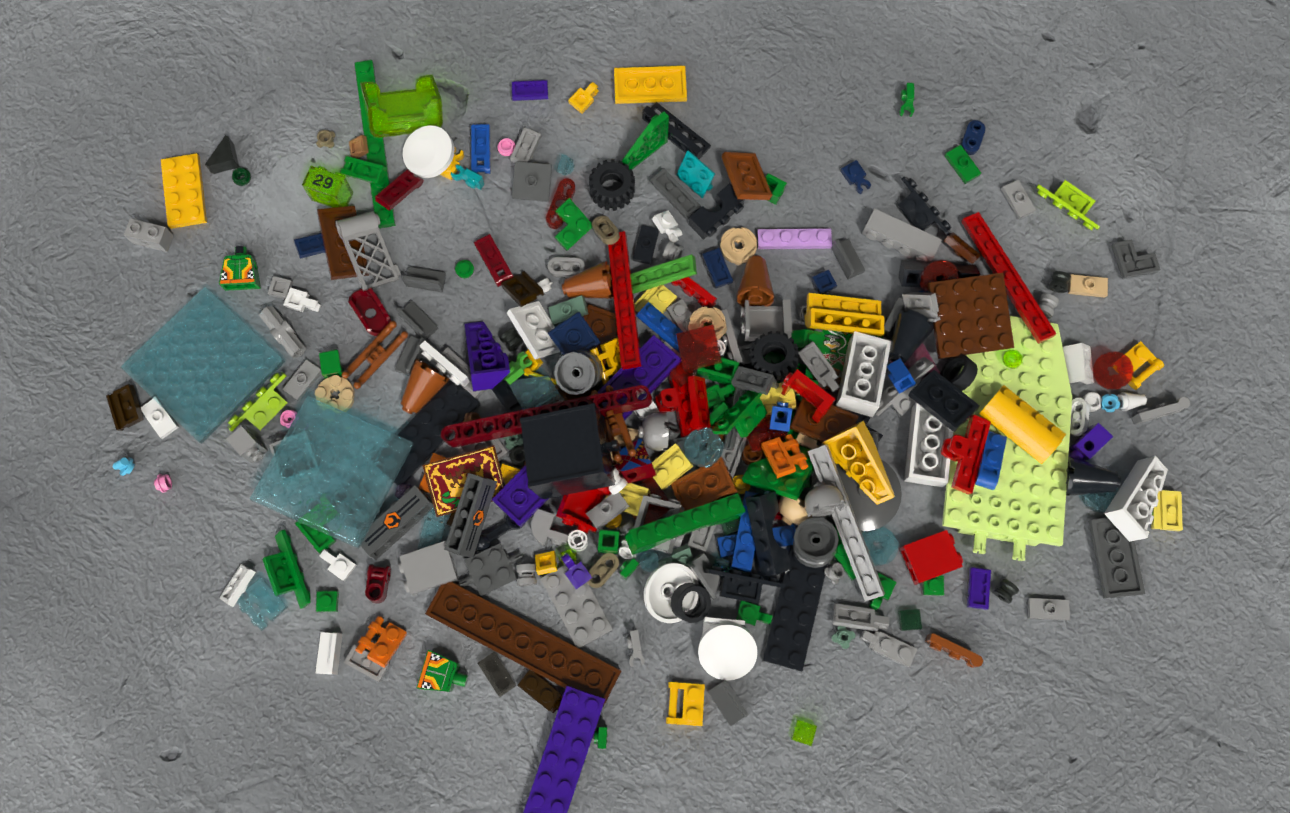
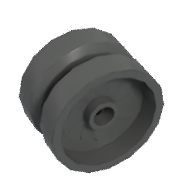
(577, 362)
(813, 531)

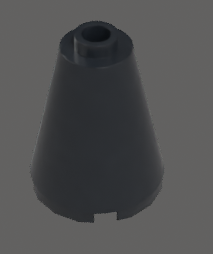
(909, 333)
(1089, 478)

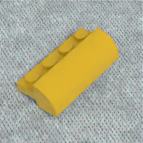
(844, 314)
(1022, 424)

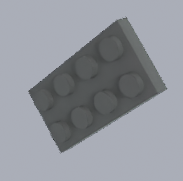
(1115, 560)

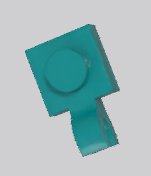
(471, 178)

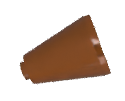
(590, 283)
(755, 284)
(421, 386)

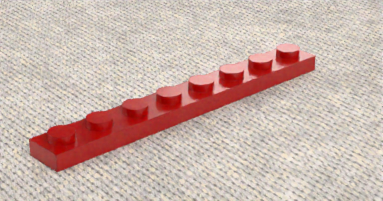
(1015, 287)
(624, 303)

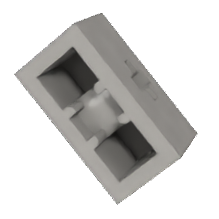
(148, 235)
(247, 445)

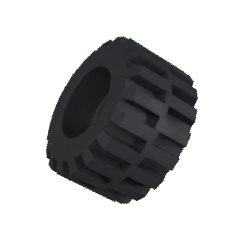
(612, 171)
(775, 343)

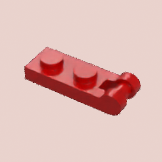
(693, 289)
(698, 403)

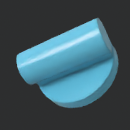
(124, 465)

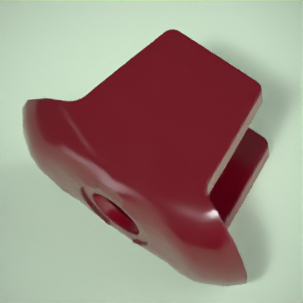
(360, 302)

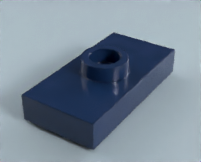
(309, 245)
(717, 268)

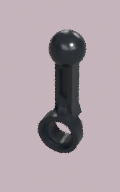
(485, 540)

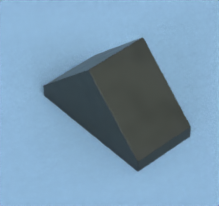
(223, 158)

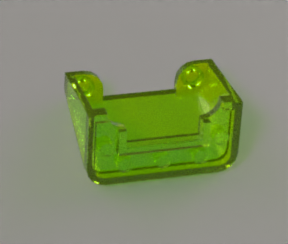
(402, 110)

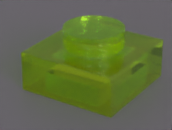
(803, 732)

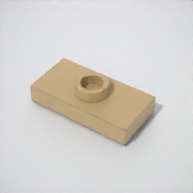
(1088, 286)

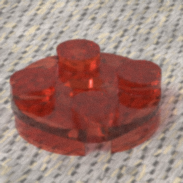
(936, 269)
(1115, 381)

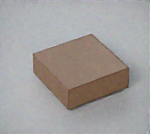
(358, 147)

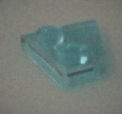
(533, 391)

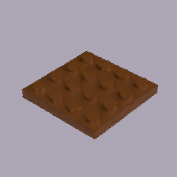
(972, 315)

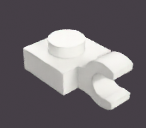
(667, 224)
(299, 300)
(339, 565)

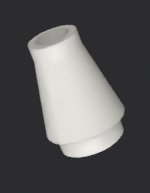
(1130, 401)

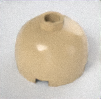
(792, 510)

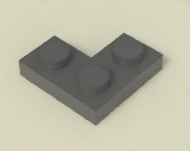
(1132, 265)

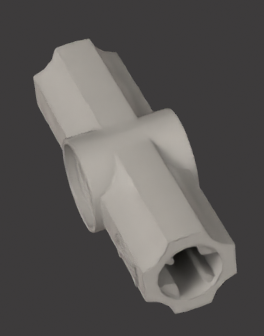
(282, 332)

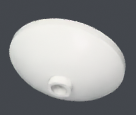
(670, 576)

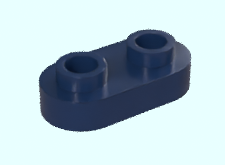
(973, 136)

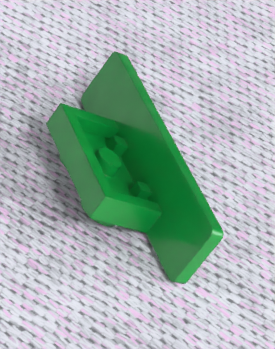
(743, 415)
(284, 571)

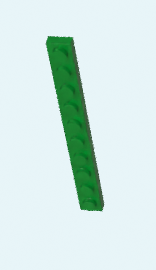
(376, 146)

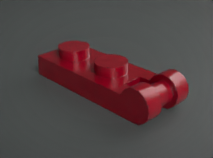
(398, 189)
(493, 259)

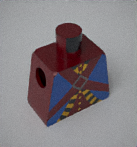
(635, 467)

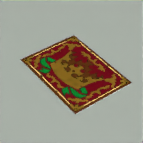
(448, 477)

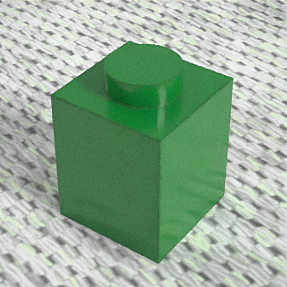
(608, 541)

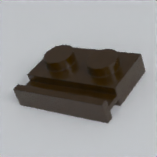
(522, 289)
(125, 407)

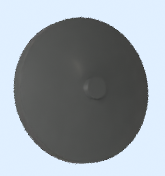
(867, 512)

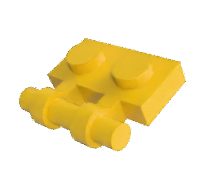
(612, 356)

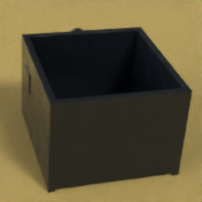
(568, 451)

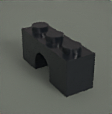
(706, 222)

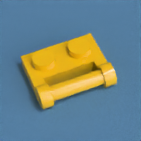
(1139, 355)
(692, 704)

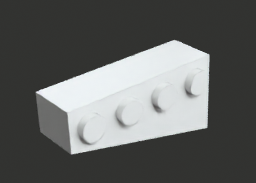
(1136, 498)

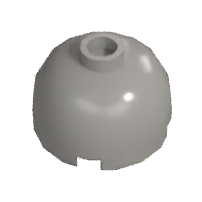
(654, 431)
(823, 500)

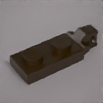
(541, 691)

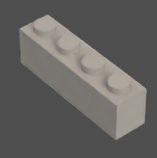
(901, 236)

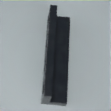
(676, 134)

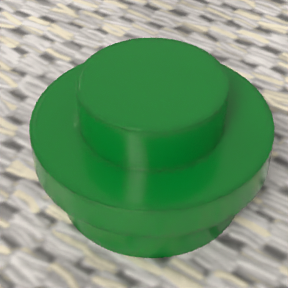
(464, 269)

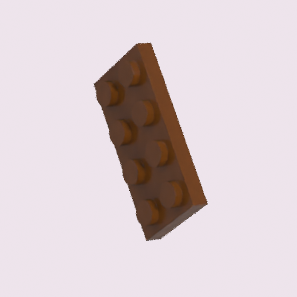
(336, 253)

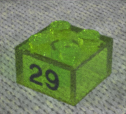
(327, 187)

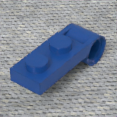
(991, 461)

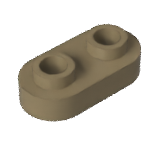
(605, 230)
(602, 570)

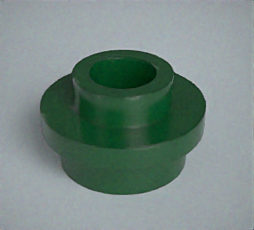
(237, 173)

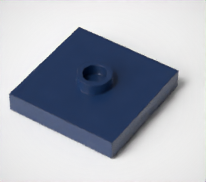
(574, 335)

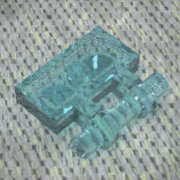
(265, 599)

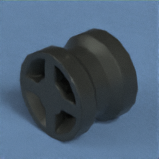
(1059, 282)
(511, 339)
(1006, 591)

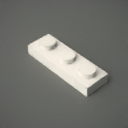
(443, 364)

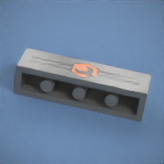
(470, 515)
(396, 521)

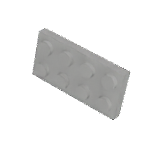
(576, 608)

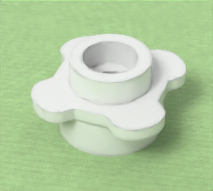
(625, 552)

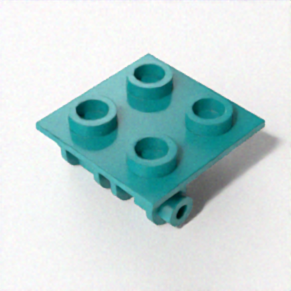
(695, 174)

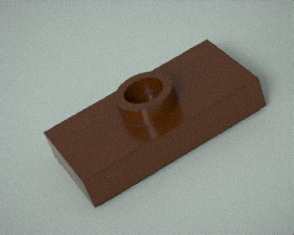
(961, 248)

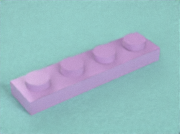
(794, 238)

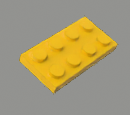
(650, 84)
(183, 191)

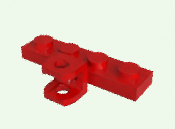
(676, 399)
(967, 452)

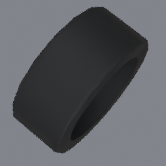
(967, 374)
(702, 609)

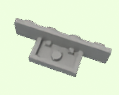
(902, 402)

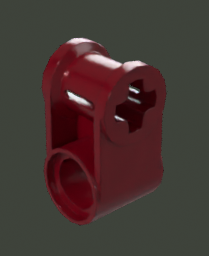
(377, 579)

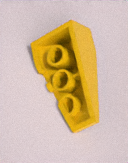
(859, 457)

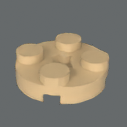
(738, 235)
(708, 315)
(336, 383)

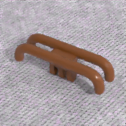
(375, 354)
(616, 426)

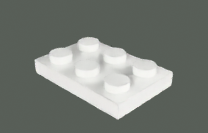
(533, 328)

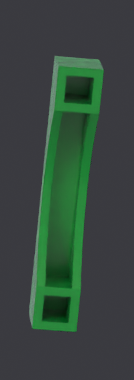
(665, 529)

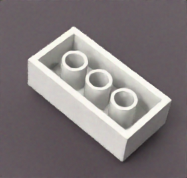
(863, 374)
(924, 456)

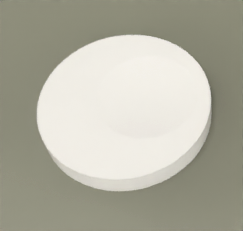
(428, 151)
(727, 651)

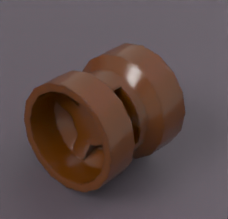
(753, 456)

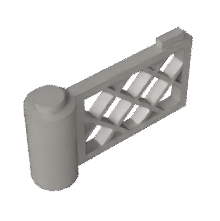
(363, 226)

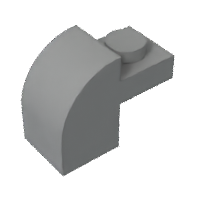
(542, 529)

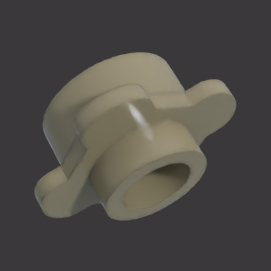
(323, 135)

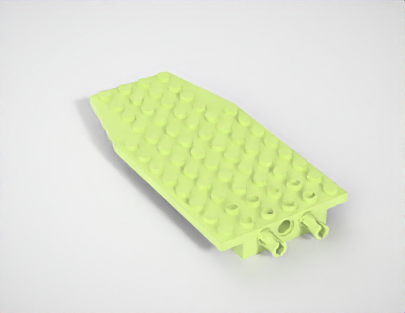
(1029, 495)

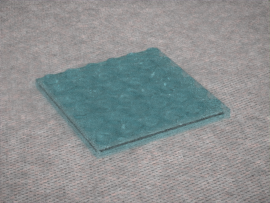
(202, 365)
(332, 472)

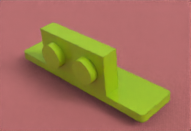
(1073, 200)
(263, 407)

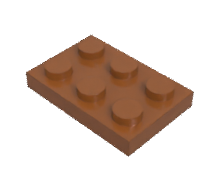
(746, 176)
(704, 485)

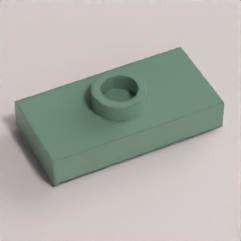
(564, 310)

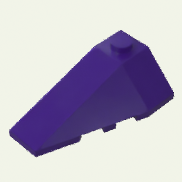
(486, 358)

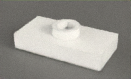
(159, 418)
(237, 585)

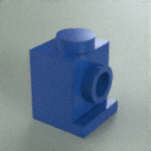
(900, 376)
(782, 423)

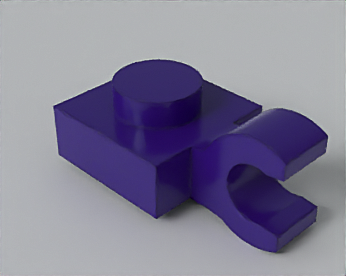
(576, 572)

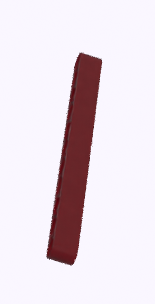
(499, 421)

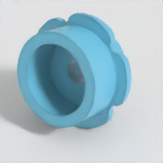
(1115, 403)

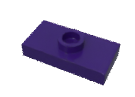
(529, 90)
(979, 588)

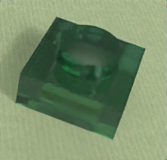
(731, 526)
(910, 620)

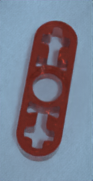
(559, 195)

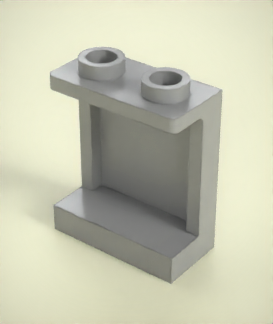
(766, 319)
(427, 568)

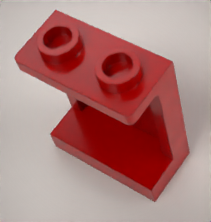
(810, 391)
(576, 505)
(931, 557)

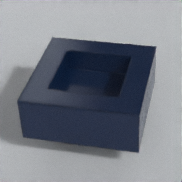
(824, 282)

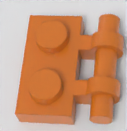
(779, 458)
(386, 645)

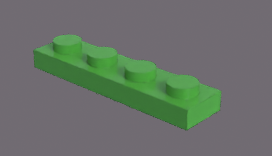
(663, 273)

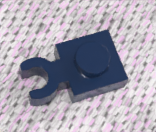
(855, 174)

